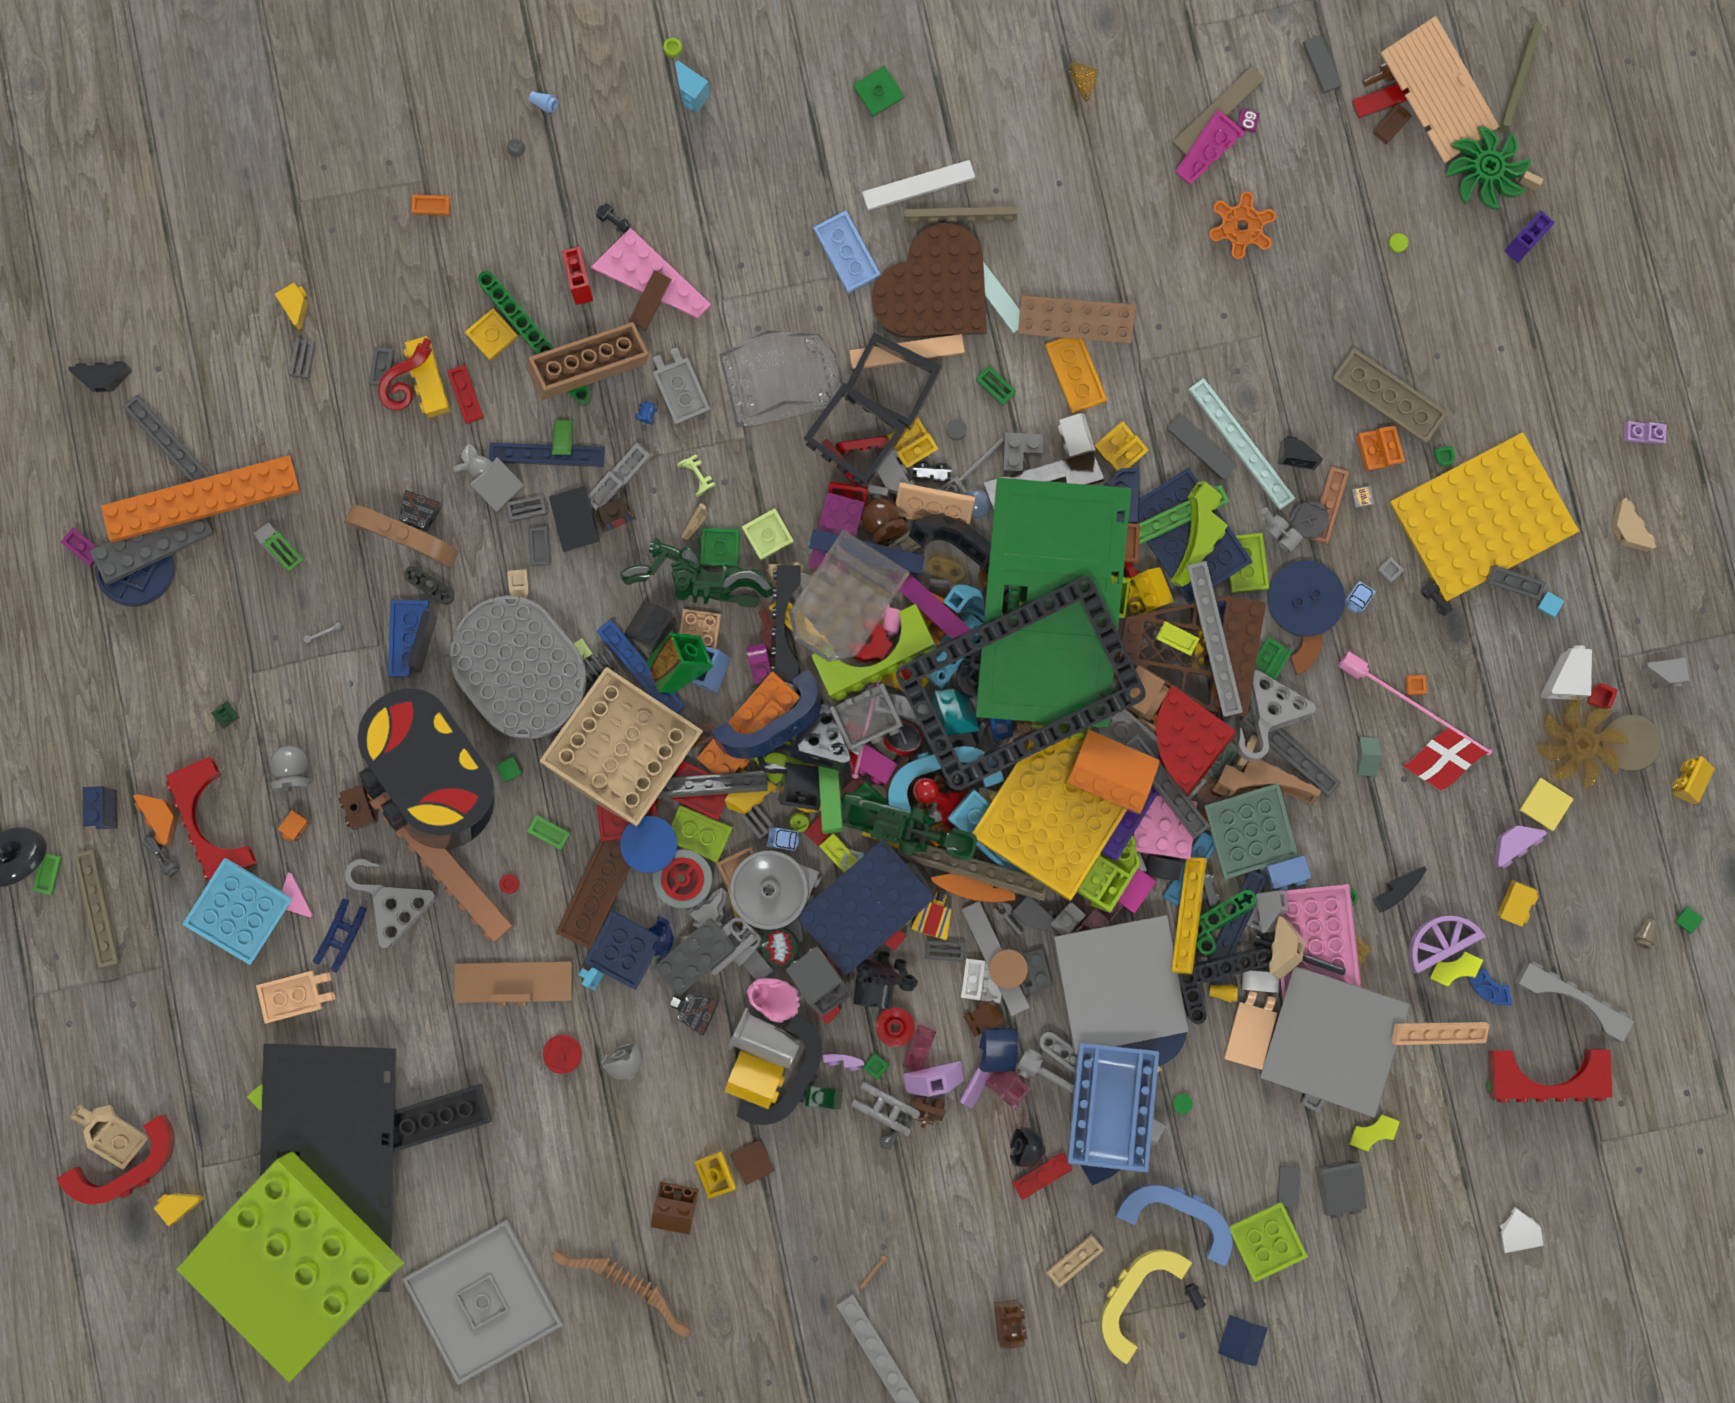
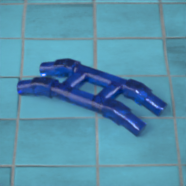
(343, 947)

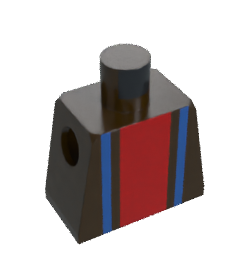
(615, 514)

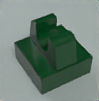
(225, 715)

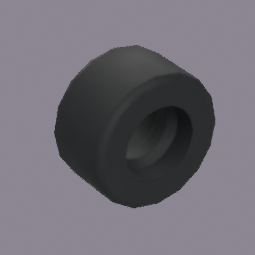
(1164, 867)

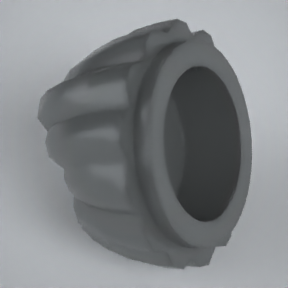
(516, 147)

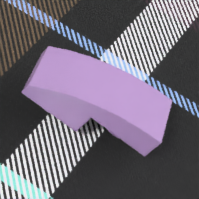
(1645, 433)
(849, 1061)

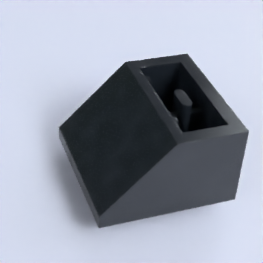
(800, 787)

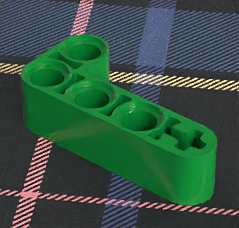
(1224, 919)

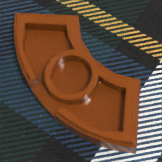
(1307, 653)

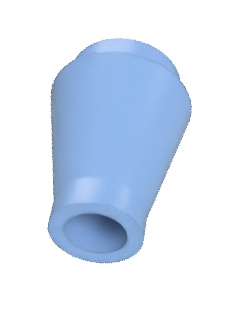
(544, 101)

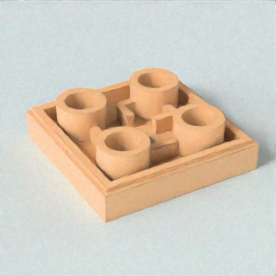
(701, 624)

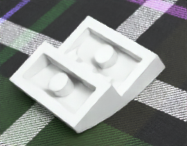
(978, 983)

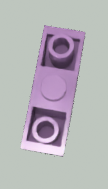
(1515, 843)
(934, 1080)

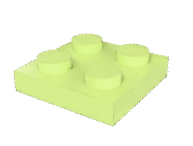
(767, 534)

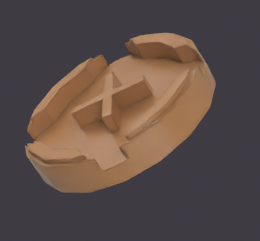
(1008, 969)

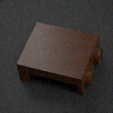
(910, 795)

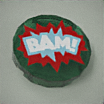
(779, 946)

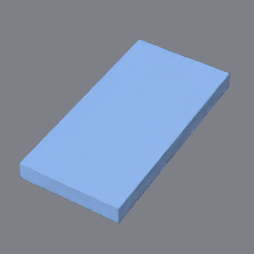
(846, 252)

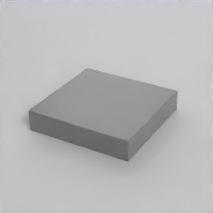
(496, 484)

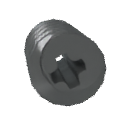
(599, 663)

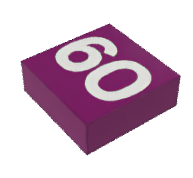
(1248, 120)

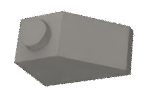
(1668, 672)

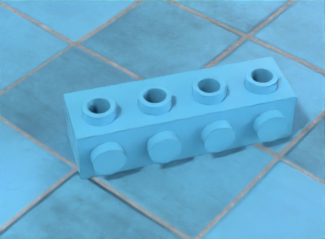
(942, 676)

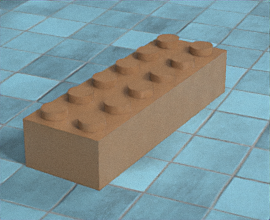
(587, 361)

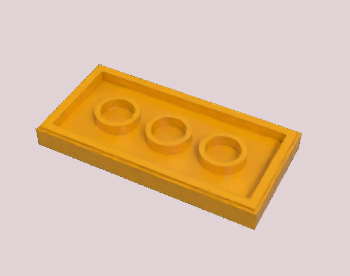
(1075, 374)

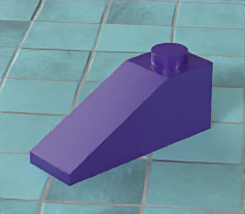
(1529, 236)

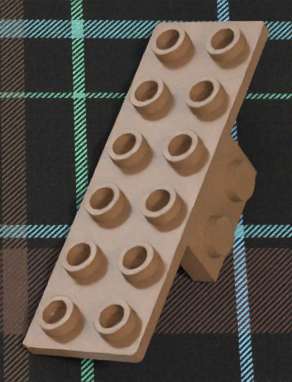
(512, 982)

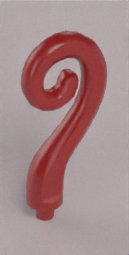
(418, 358)

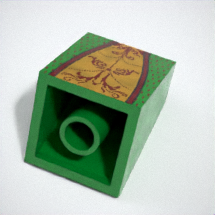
(678, 662)

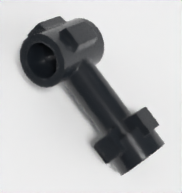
(605, 212)
(1430, 591)

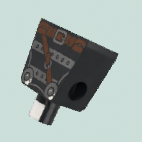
(419, 510)
(695, 1011)

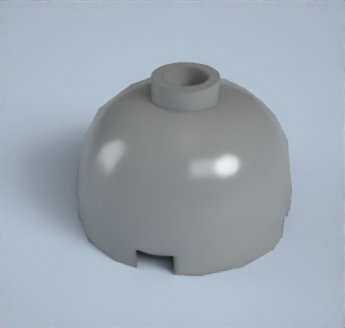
(623, 1063)

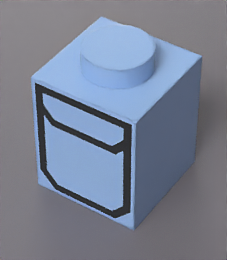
(1359, 597)
(782, 839)

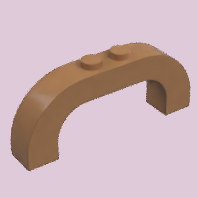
(403, 534)

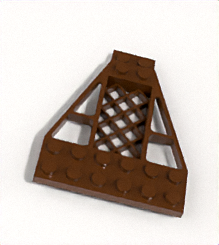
(1242, 631)

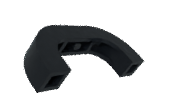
(957, 533)
(796, 1092)

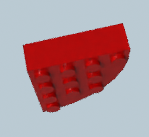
(1189, 739)

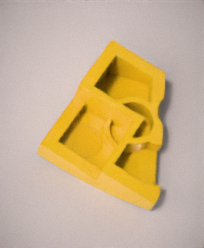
(745, 801)

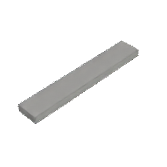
(989, 947)

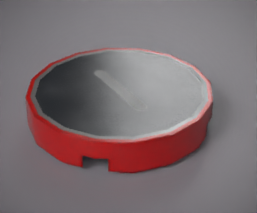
(904, 742)

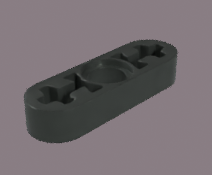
(420, 573)

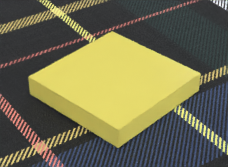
(1546, 804)

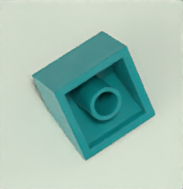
(954, 712)

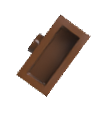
(357, 808)

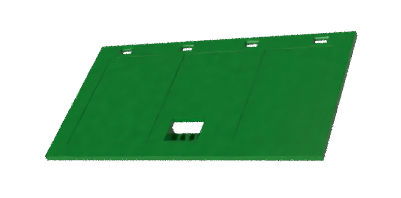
(1042, 540)

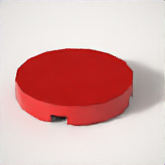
(562, 1054)

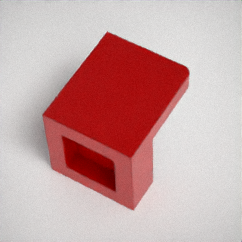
(1602, 696)

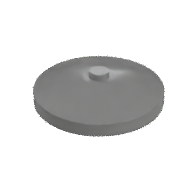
(769, 890)

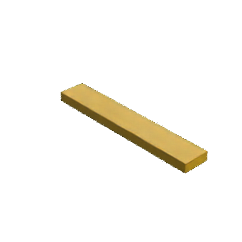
(1189, 915)

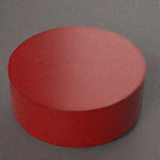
(509, 884)

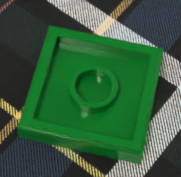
(719, 547)

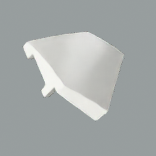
(1520, 1232)

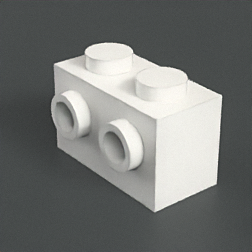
(1076, 435)

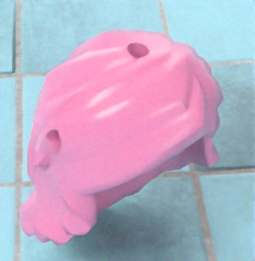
(774, 998)

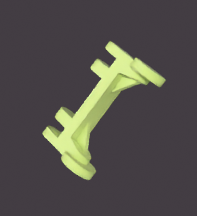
(703, 486)

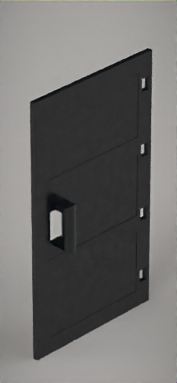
(334, 1113)

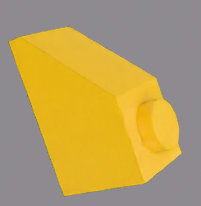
(294, 303)
(175, 1206)

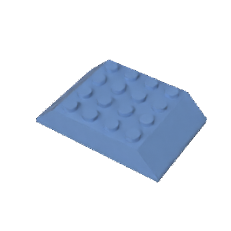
(1113, 1107)

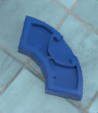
(1490, 990)

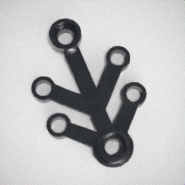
(905, 981)

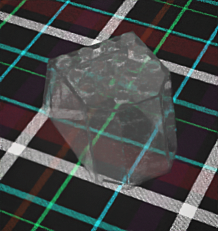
(845, 599)

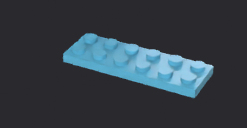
(966, 818)

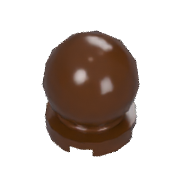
(882, 521)

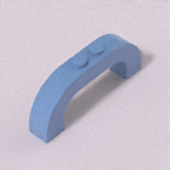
(1138, 1198)

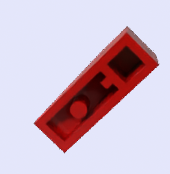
(577, 276)

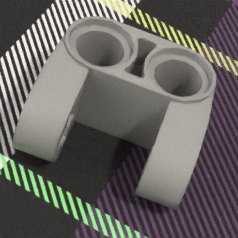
(747, 930)

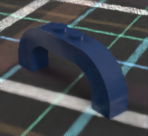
(777, 732)

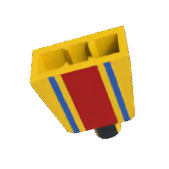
(934, 918)

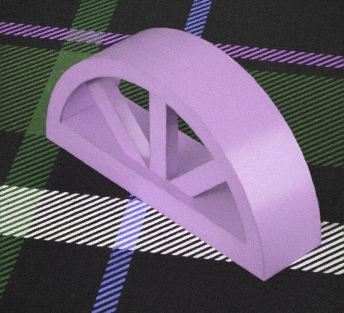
(1448, 950)

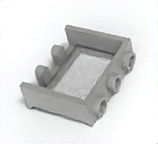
(867, 718)

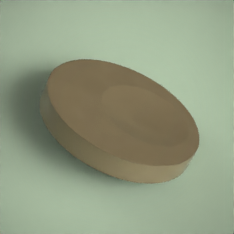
(1642, 745)

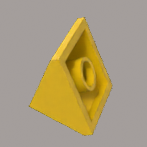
(715, 1174)

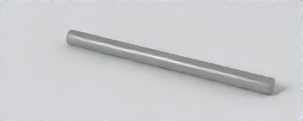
(984, 457)

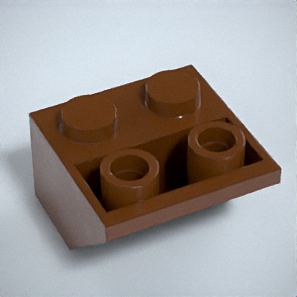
(674, 1208)

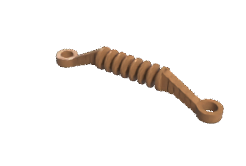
(654, 1296)

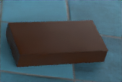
(1392, 124)

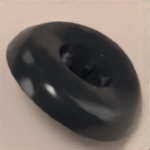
(20, 854)

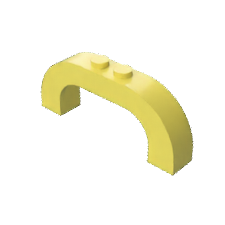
(1121, 1294)

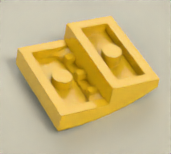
(914, 444)
(1120, 447)

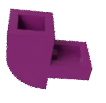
(758, 662)

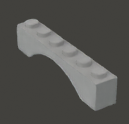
(1609, 1022)

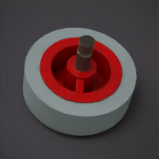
(684, 881)

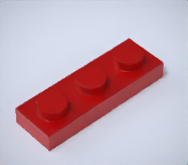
(1042, 1176)

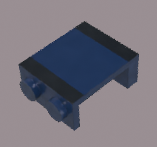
(100, 807)

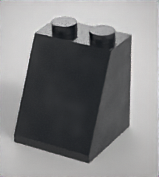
(650, 625)

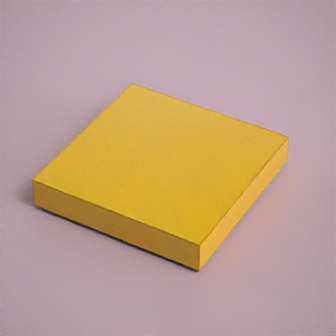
(491, 334)

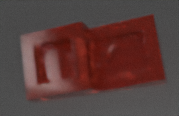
(767, 633)

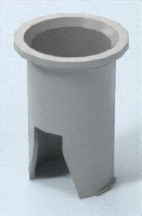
(764, 1040)

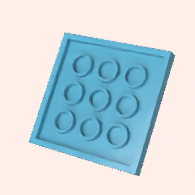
(237, 911)

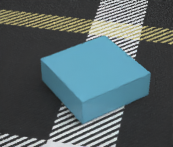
(1550, 604)

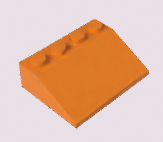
(1113, 772)

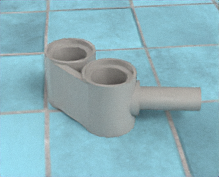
(1278, 531)

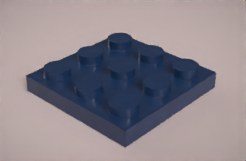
(623, 950)

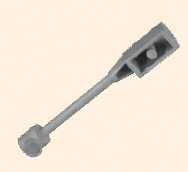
(1031, 1063)

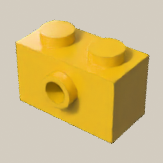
(1517, 903)

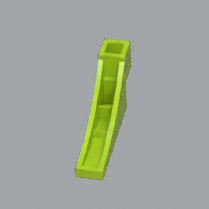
(1204, 531)

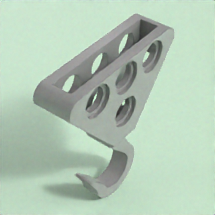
(1284, 713)
(382, 895)

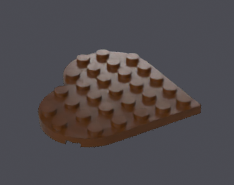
(936, 289)

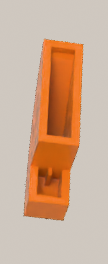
(972, 889)

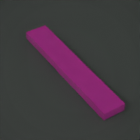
(933, 608)

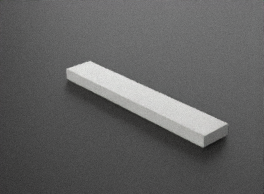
(918, 185)

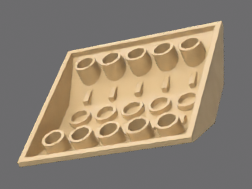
(620, 747)

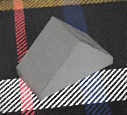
(264, 533)

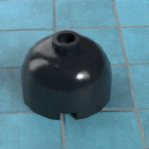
(1027, 1147)

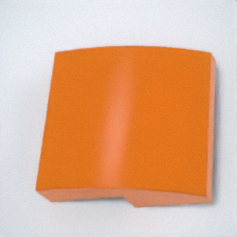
(1380, 448)

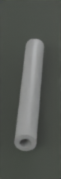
(734, 954)

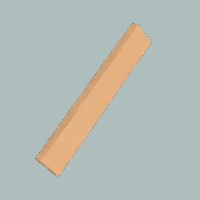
(927, 348)
(1440, 1033)

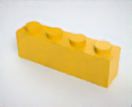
(429, 382)

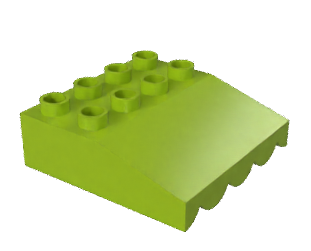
(289, 1265)

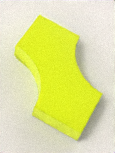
(1465, 966)
(1381, 1129)

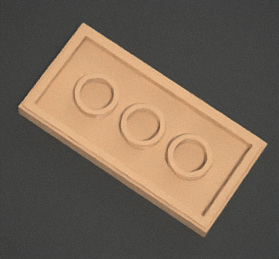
(917, 502)

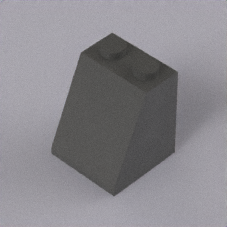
(819, 981)
(1341, 1188)

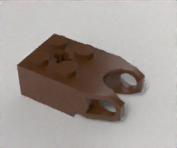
(1009, 1324)

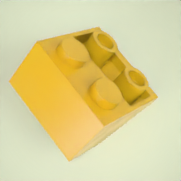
(1148, 592)
(1693, 779)

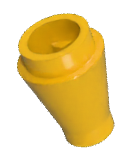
(1225, 992)

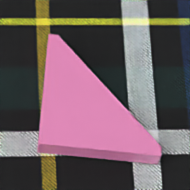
(298, 904)

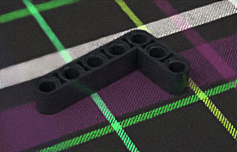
(1216, 973)

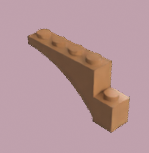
(1260, 774)

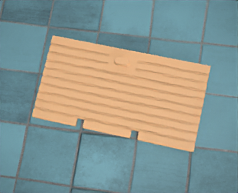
(1438, 87)

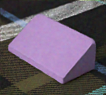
(974, 1088)

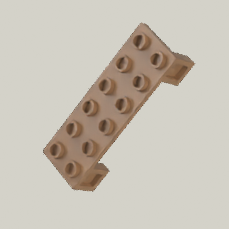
(1076, 319)

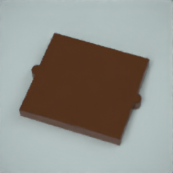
(752, 1162)

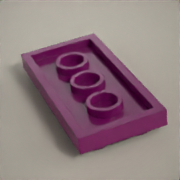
(837, 515)

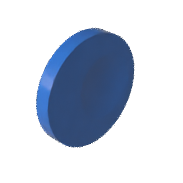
(649, 845)

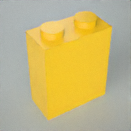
(755, 1080)

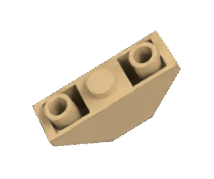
(1630, 528)
(1286, 949)

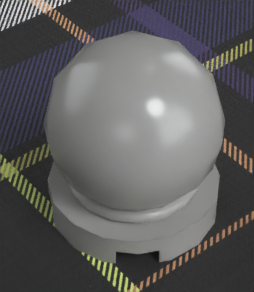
(289, 767)

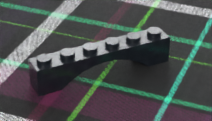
(788, 580)

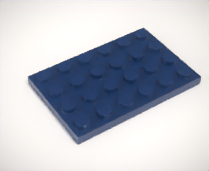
(1228, 553)
(865, 907)

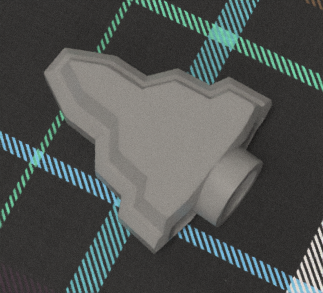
(709, 908)

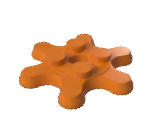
(1244, 213)

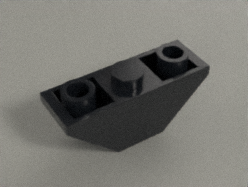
(101, 376)

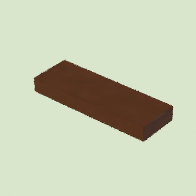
(650, 300)

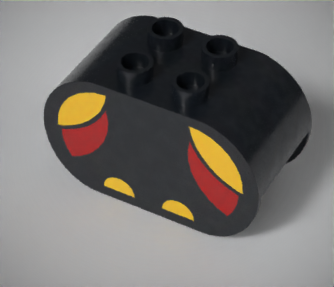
(424, 770)

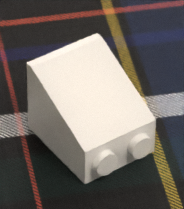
(1570, 675)

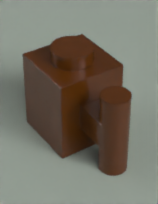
(985, 1017)

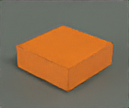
(1416, 685)

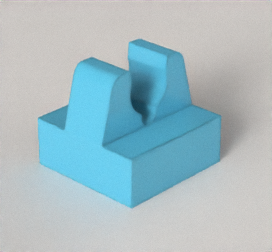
(591, 978)

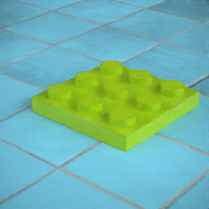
(1267, 1242)

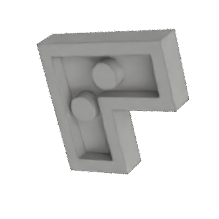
(1018, 444)

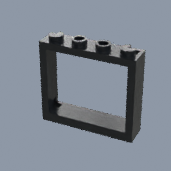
(908, 356)
(843, 466)

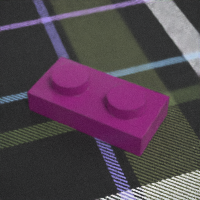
(79, 546)

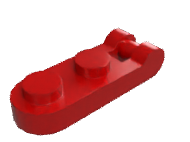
(863, 444)

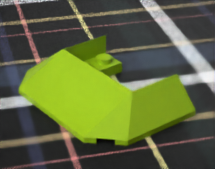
(1110, 878)

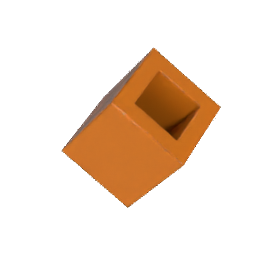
(293, 826)

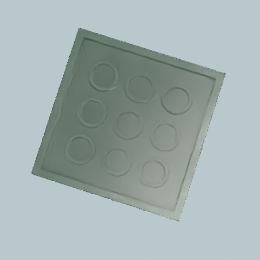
(1250, 830)

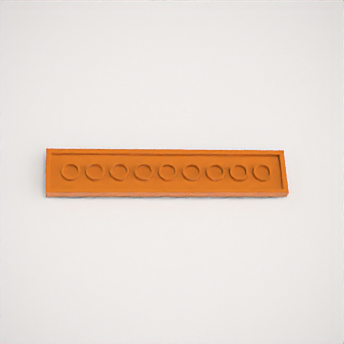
(200, 499)

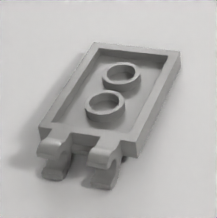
(680, 388)

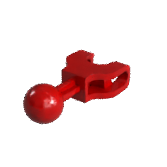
(878, 650)
(927, 791)

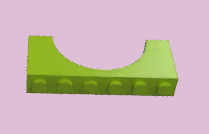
(843, 678)

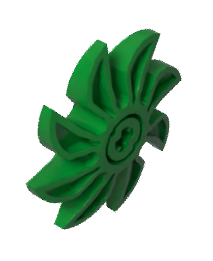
(1491, 159)

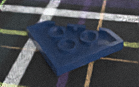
(1128, 479)

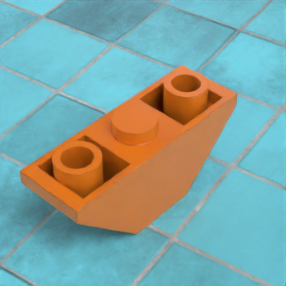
(158, 816)

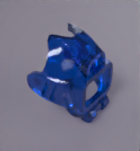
(666, 940)

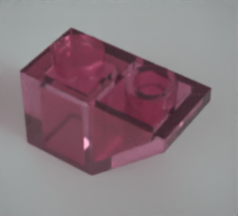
(919, 1048)
(1008, 1088)

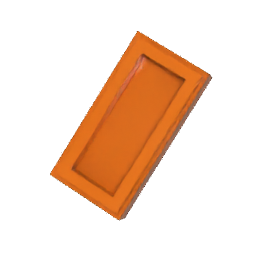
(430, 205)

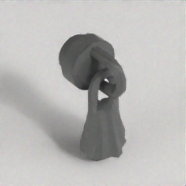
(888, 1140)

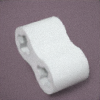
(1259, 981)

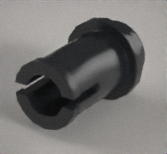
(1194, 1296)

